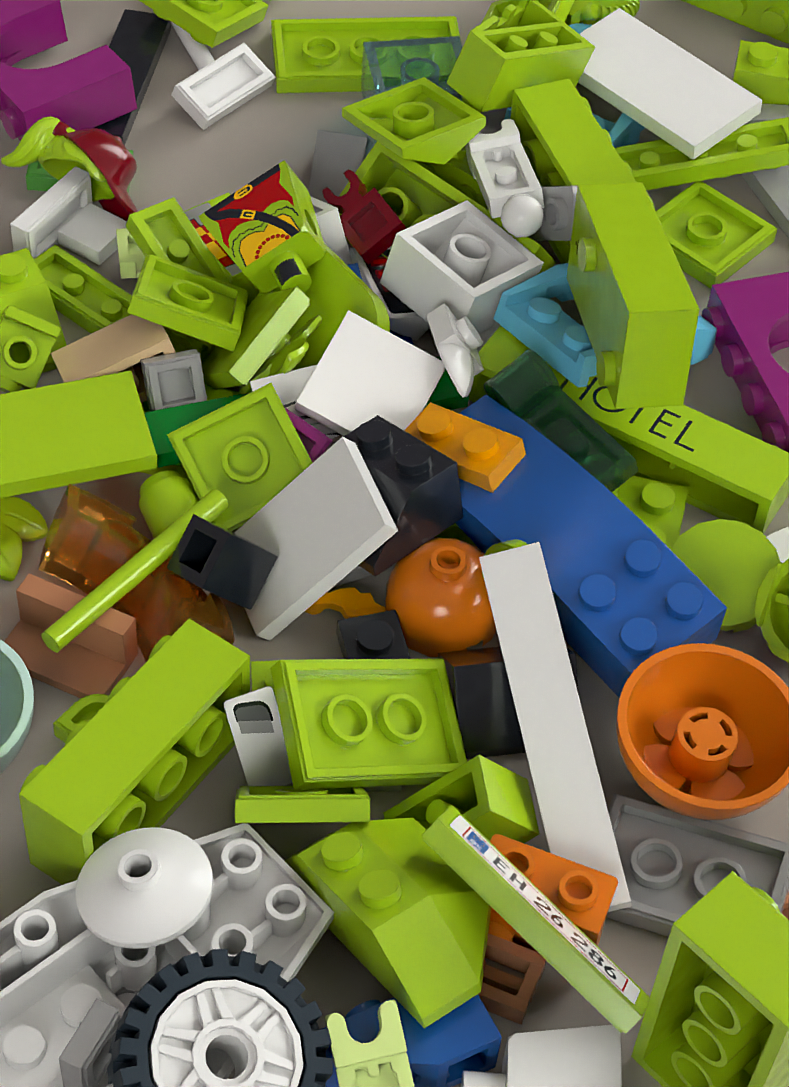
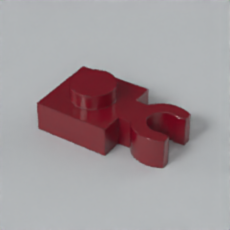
(365, 218)

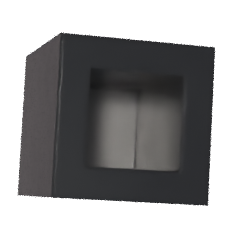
(221, 562)

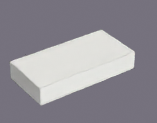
(223, 86)
(40, 222)

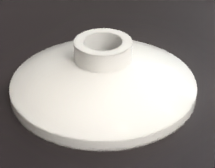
(150, 907)

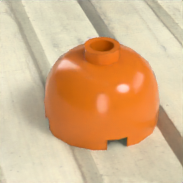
(441, 597)

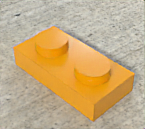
(481, 451)

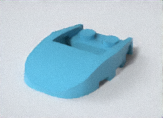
(559, 338)

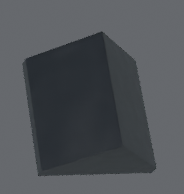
(485, 701)

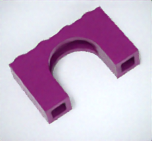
(77, 92)
(750, 327)

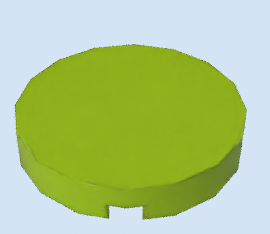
(731, 563)

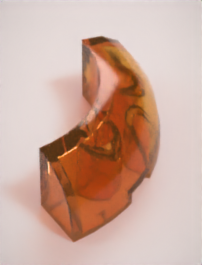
(95, 539)

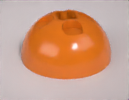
(705, 731)

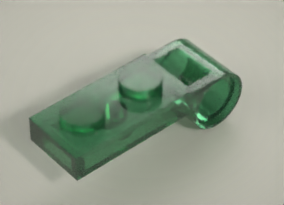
(534, 395)

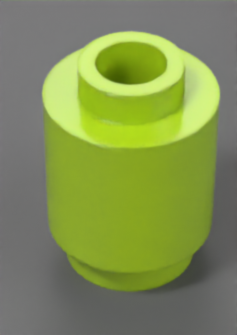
(165, 499)

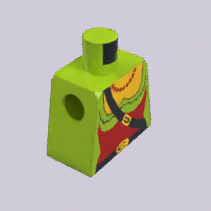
(269, 230)

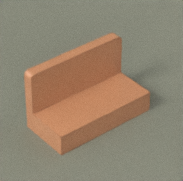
(90, 661)

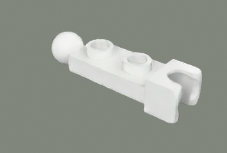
(507, 179)

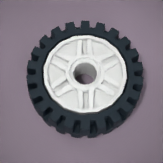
(221, 1006)

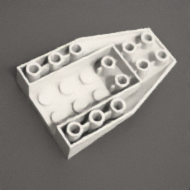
(58, 967)

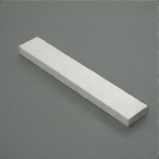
(551, 713)

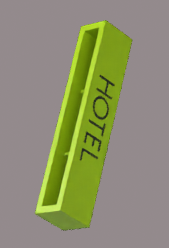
(722, 466)

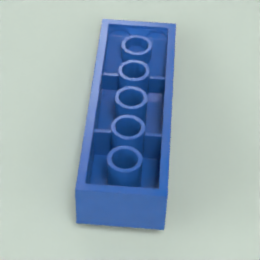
(609, 573)

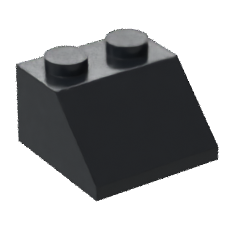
(415, 484)

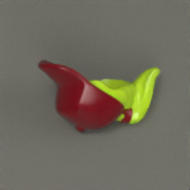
(90, 149)

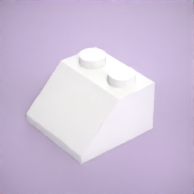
(457, 262)

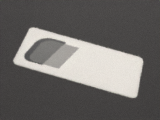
(259, 737)

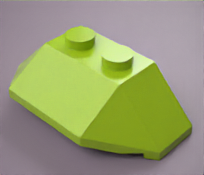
(401, 912)

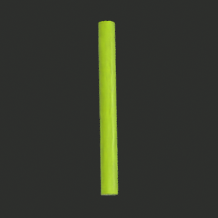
(129, 574)

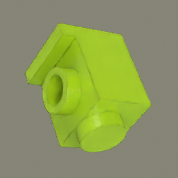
(37, 335)

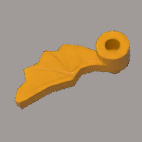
(348, 602)

